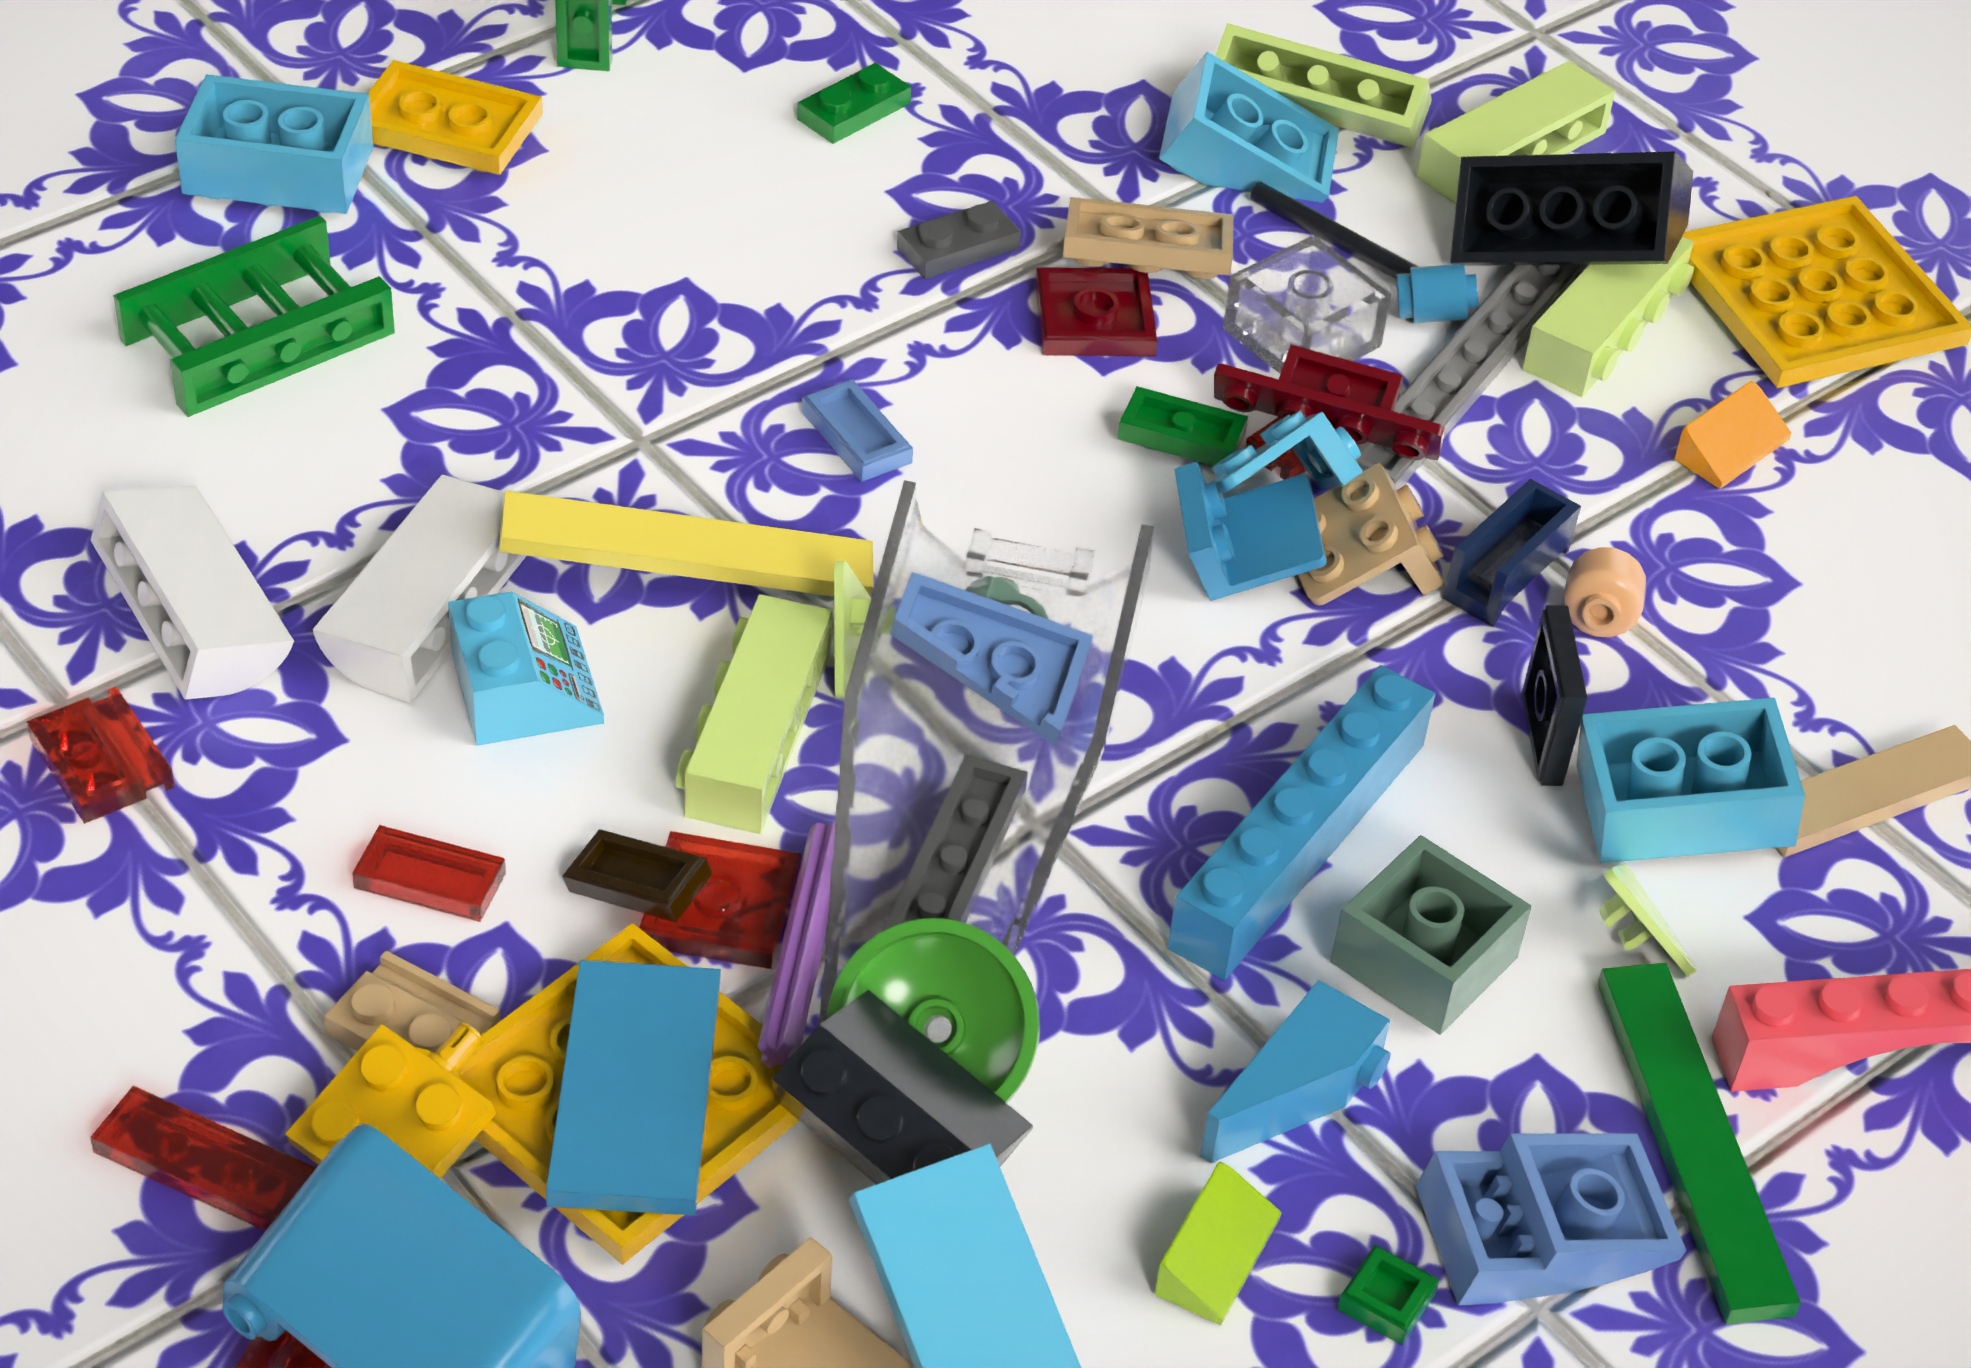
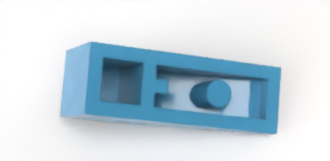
(1300, 1073)

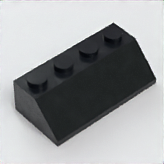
(1571, 209)

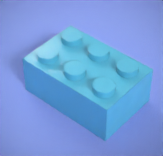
(275, 144)
(1689, 780)

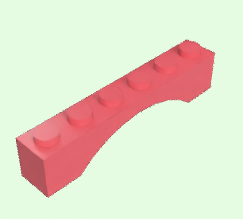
(1808, 1027)

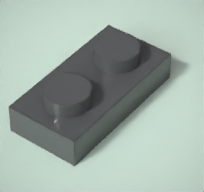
(958, 239)

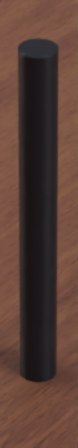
(1330, 230)

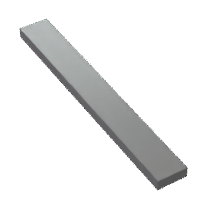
(1474, 357)

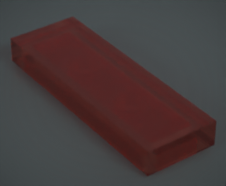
(200, 1158)

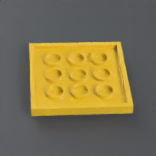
(1821, 292)
(523, 1075)

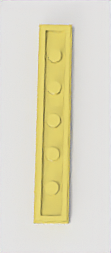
(679, 544)

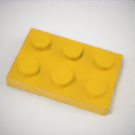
(450, 117)

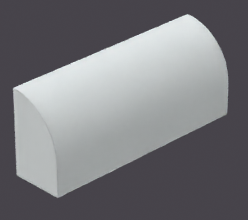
(189, 589)
(394, 616)

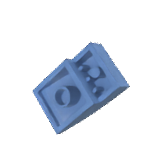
(1546, 1215)

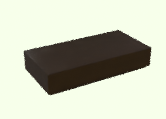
(637, 875)

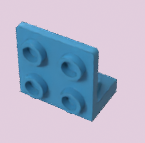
(1250, 535)

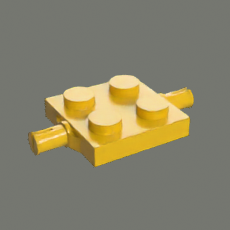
(403, 1094)

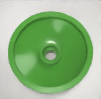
(958, 974)

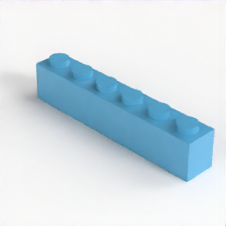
(1299, 823)

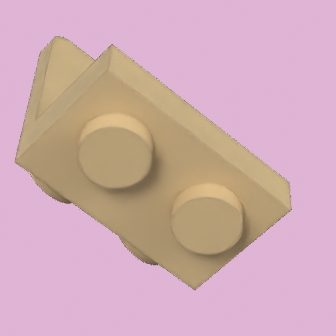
(1367, 531)
(792, 1322)

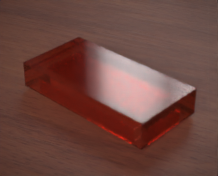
(429, 873)

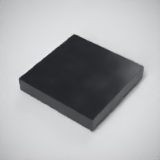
(1553, 695)

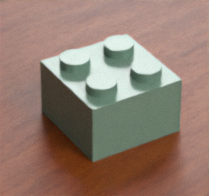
(1430, 934)

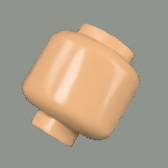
(1605, 585)

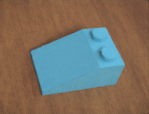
(1243, 133)

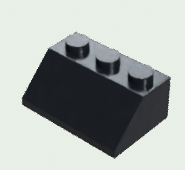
(891, 1095)

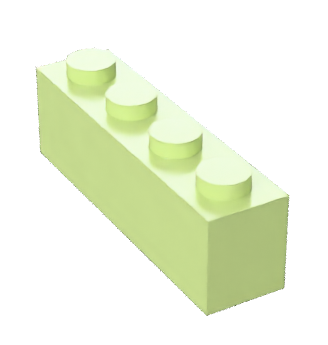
(1333, 85)
(1537, 118)
(1602, 318)
(756, 714)

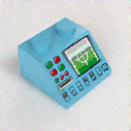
(520, 669)

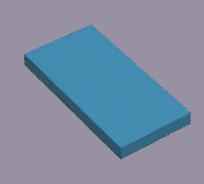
(635, 1088)

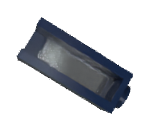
(1510, 550)

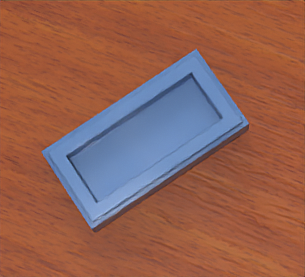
(857, 430)

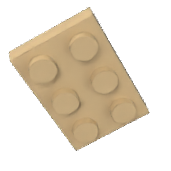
(1149, 237)

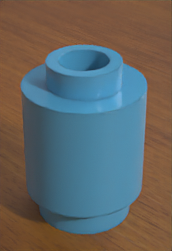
(1436, 293)

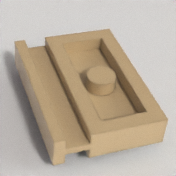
(408, 1003)

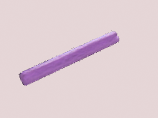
(800, 951)

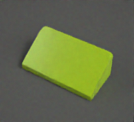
(1216, 1246)

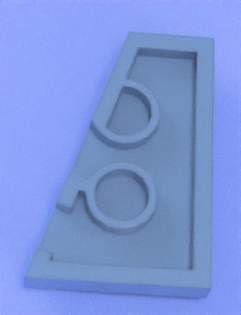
(996, 650)

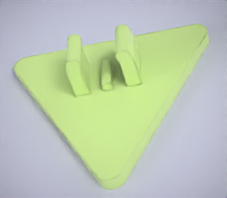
(850, 613)
(1648, 920)

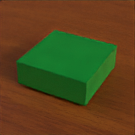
(1388, 1294)

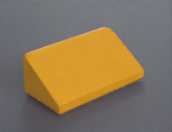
(1732, 436)

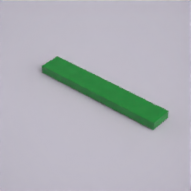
(1698, 1145)

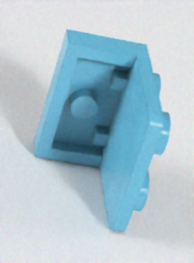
(1322, 450)

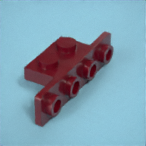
(1344, 390)

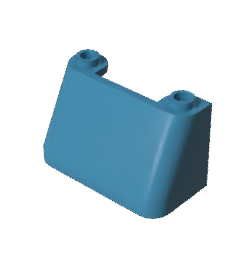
(399, 1273)

